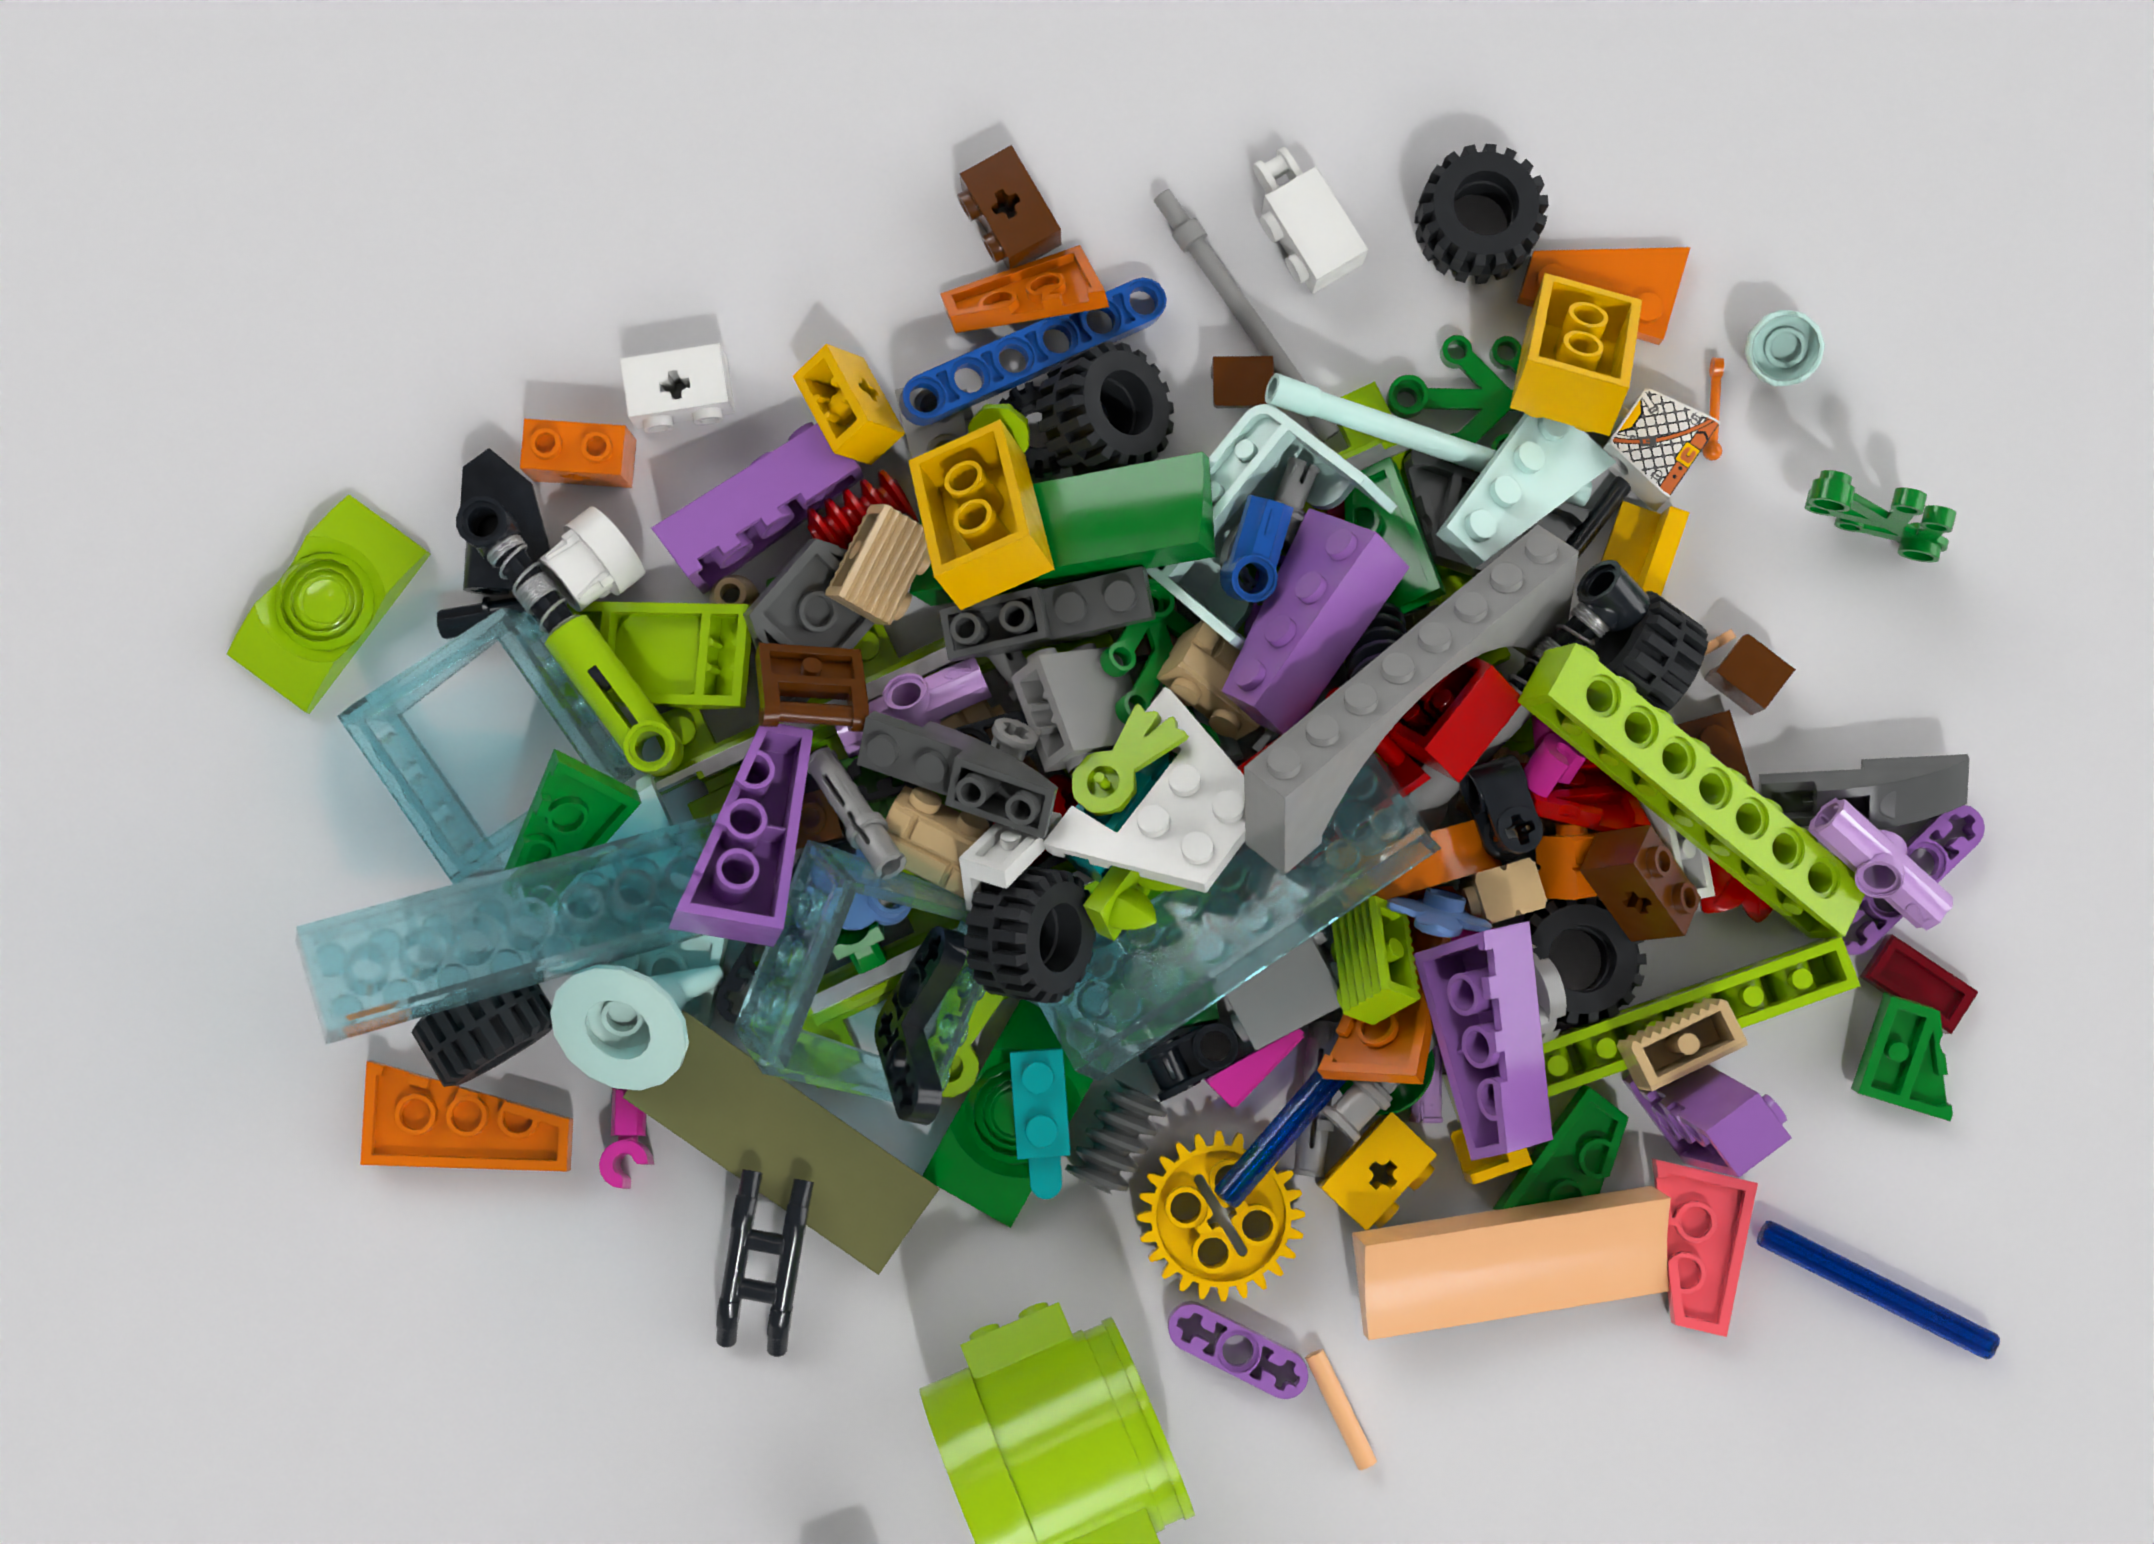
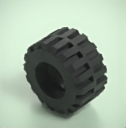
(1486, 175)
(1131, 396)
(1657, 653)
(1031, 936)
(1618, 956)
(483, 1033)

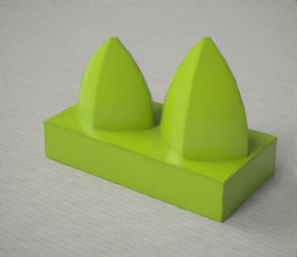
(1123, 903)

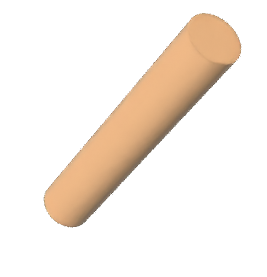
(1341, 1409)

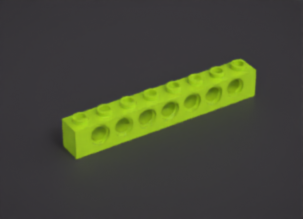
(1692, 790)
(1752, 991)

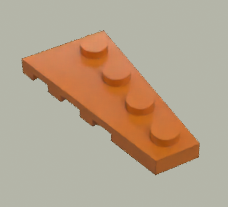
(1394, 1047)
(424, 1124)

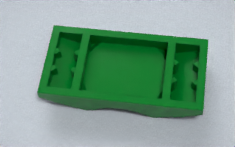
(979, 1147)

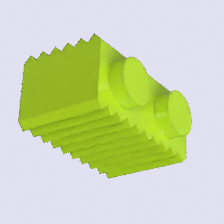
(1374, 961)

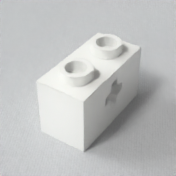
(654, 377)

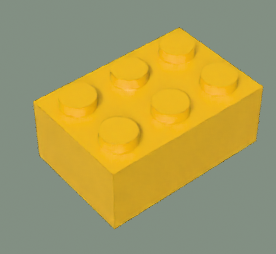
(1577, 355)
(980, 515)

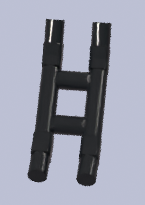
(787, 1245)

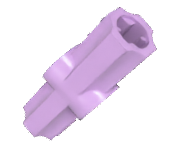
(924, 699)
(1881, 864)

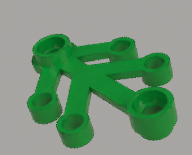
(1491, 398)
(1917, 541)
(1161, 646)

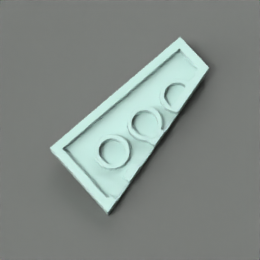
(1520, 485)

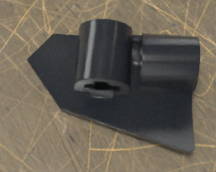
(497, 479)

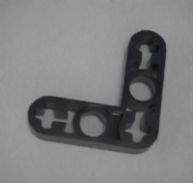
(902, 1021)

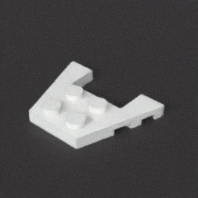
(1183, 825)

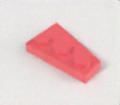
(1704, 1243)

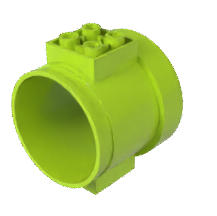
(1054, 1437)

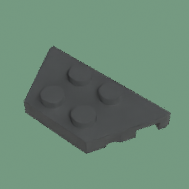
(1438, 489)
(799, 612)

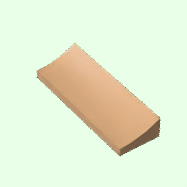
(1512, 1261)

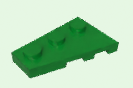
(571, 811)
(1577, 1157)

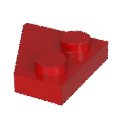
(1591, 802)

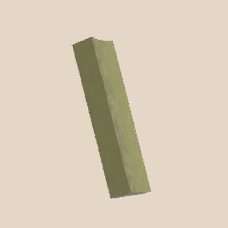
(765, 1125)

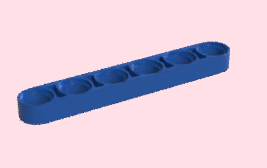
(1031, 345)

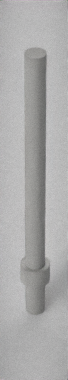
(1191, 238)

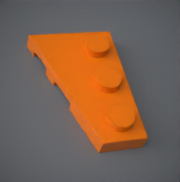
(1634, 272)
(1029, 292)

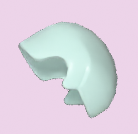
(1784, 348)

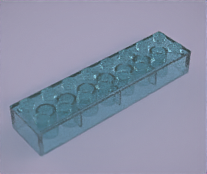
(1244, 923)
(498, 931)

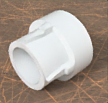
(591, 560)

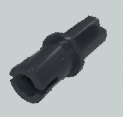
(457, 620)

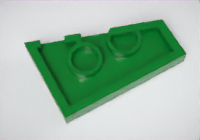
(1401, 532)

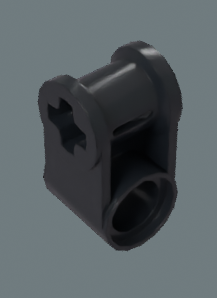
(1501, 801)
(1186, 1060)

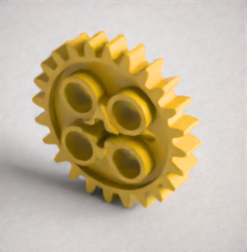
(1180, 1239)

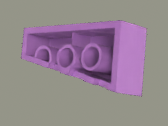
(756, 507)
(1311, 622)
(749, 857)
(1490, 1037)
(1715, 1120)

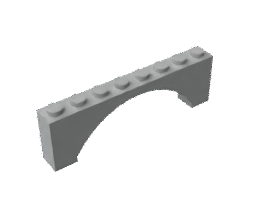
(1308, 769)

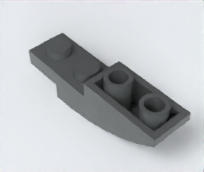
(1048, 615)
(962, 768)
(1883, 790)

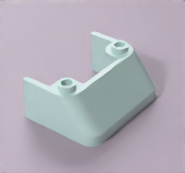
(1253, 463)

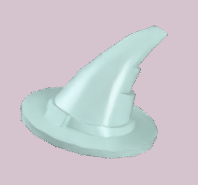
(627, 1024)

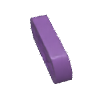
(1277, 1355)

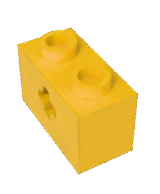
(848, 404)
(1350, 1176)

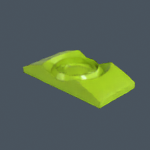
(326, 602)
(679, 650)

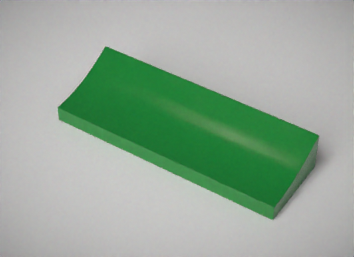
(1116, 522)

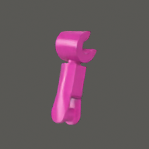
(1552, 760)
(627, 1124)

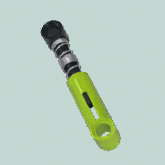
(572, 639)

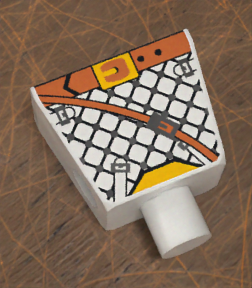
(1657, 444)

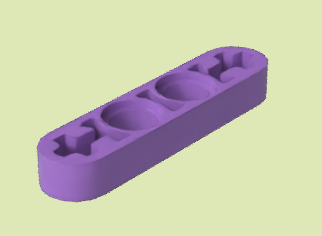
(1958, 847)

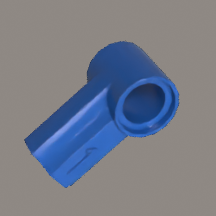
(1258, 543)

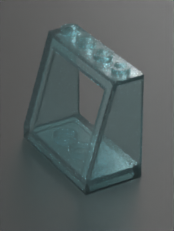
(415, 777)
(793, 969)

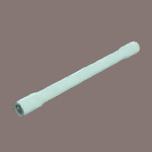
(1311, 401)

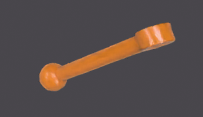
(1712, 449)

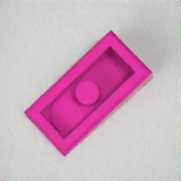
(1245, 1074)

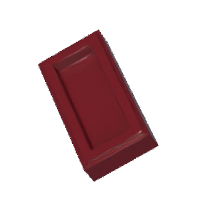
(1912, 976)

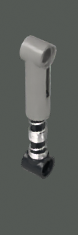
(1606, 602)

